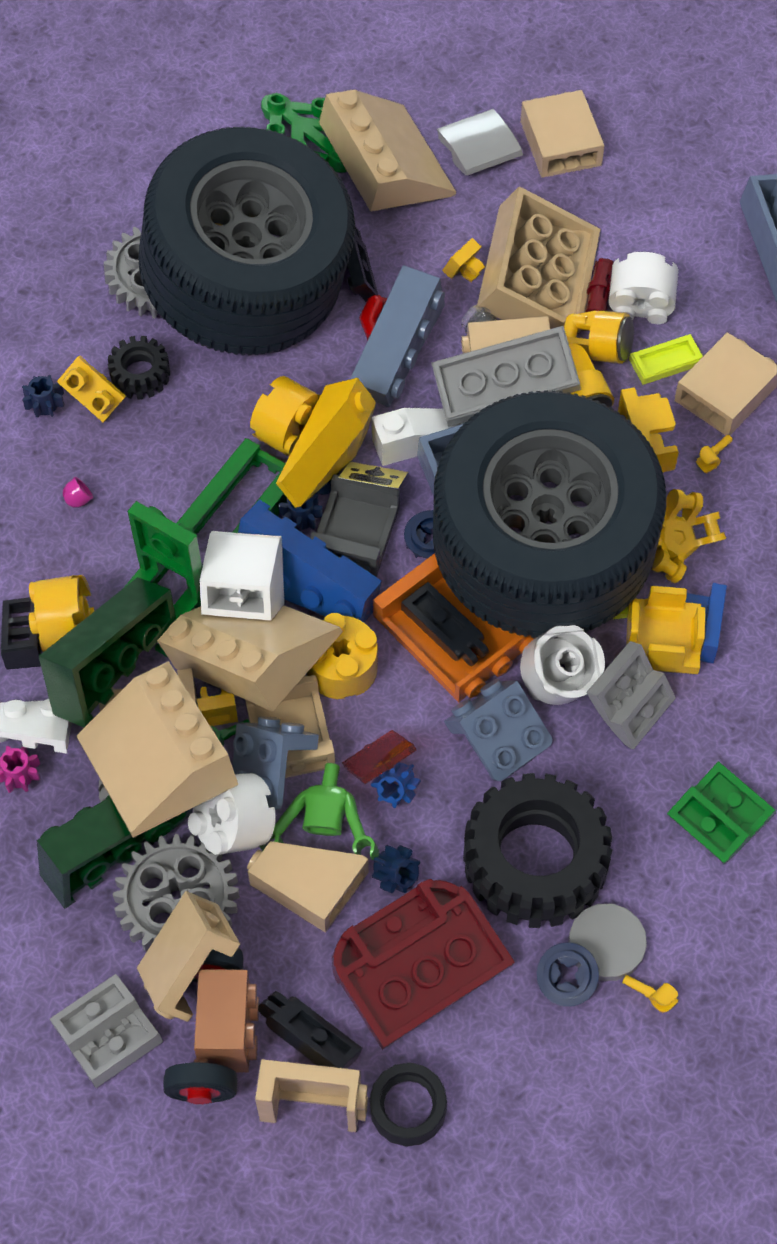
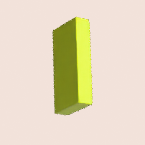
(665, 359)

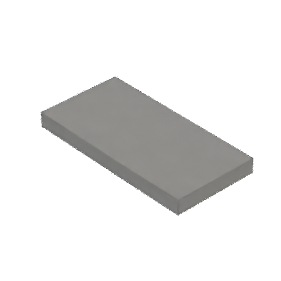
(503, 370)

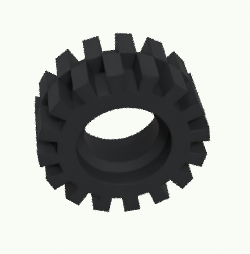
(135, 352)

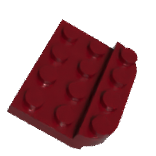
(417, 958)

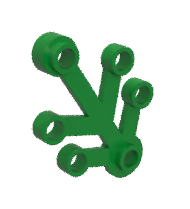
(279, 108)

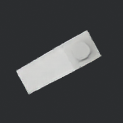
(398, 431)

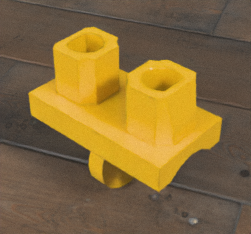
(91, 388)

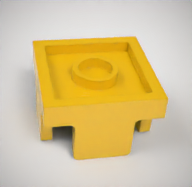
(651, 416)
(668, 629)

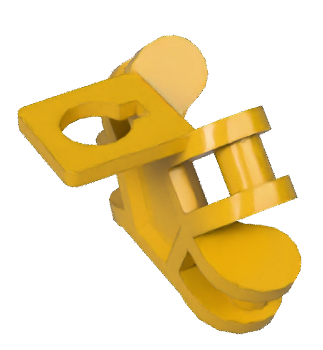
(678, 536)

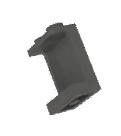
(359, 521)

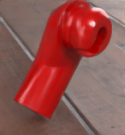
(371, 313)

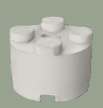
(644, 287)
(542, 669)
(235, 818)

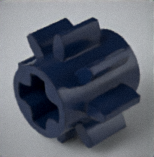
(43, 396)
(304, 515)
(396, 869)

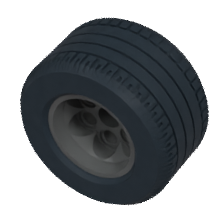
(237, 281)
(542, 574)

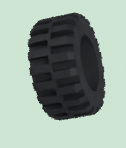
(544, 804)

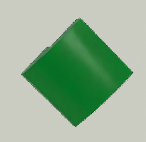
(721, 813)

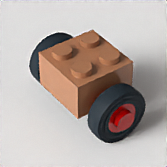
(222, 1033)

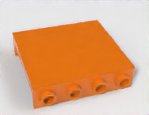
(453, 675)

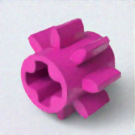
(20, 776)

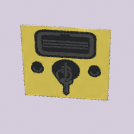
(373, 475)

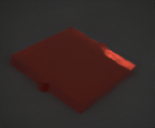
(379, 756)

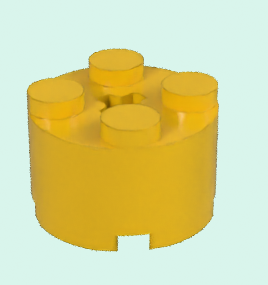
(283, 414)
(58, 607)
(349, 662)

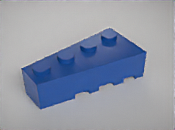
(311, 572)

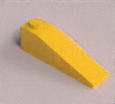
(327, 440)

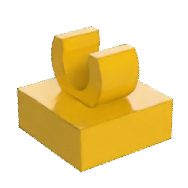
(465, 262)
(218, 708)

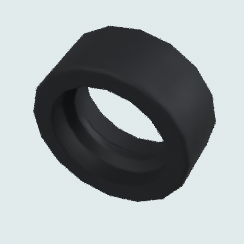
(403, 1073)

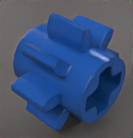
(394, 793)

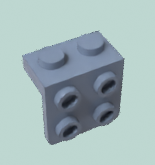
(501, 727)
(264, 750)

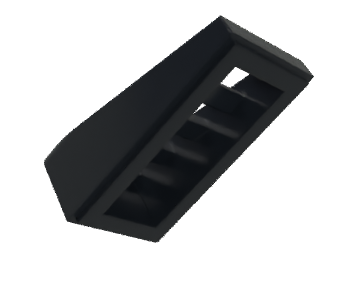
(18, 653)

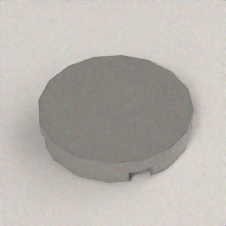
(612, 937)

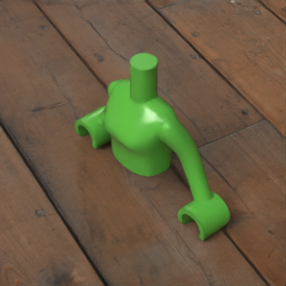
(325, 812)

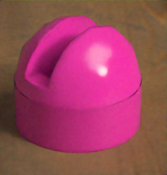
(76, 493)

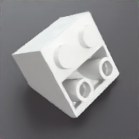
(242, 576)

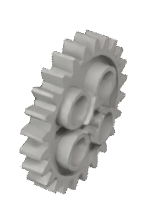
(123, 274)
(168, 864)

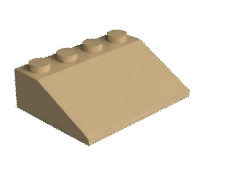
(382, 150)
(538, 261)
(249, 655)
(156, 751)

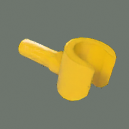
(708, 456)
(662, 999)

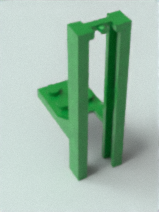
(175, 546)

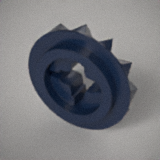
(415, 534)
(550, 972)

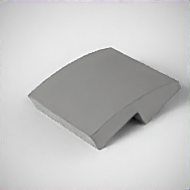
(479, 142)
(631, 695)
(106, 1030)

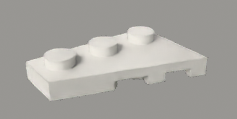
(33, 724)

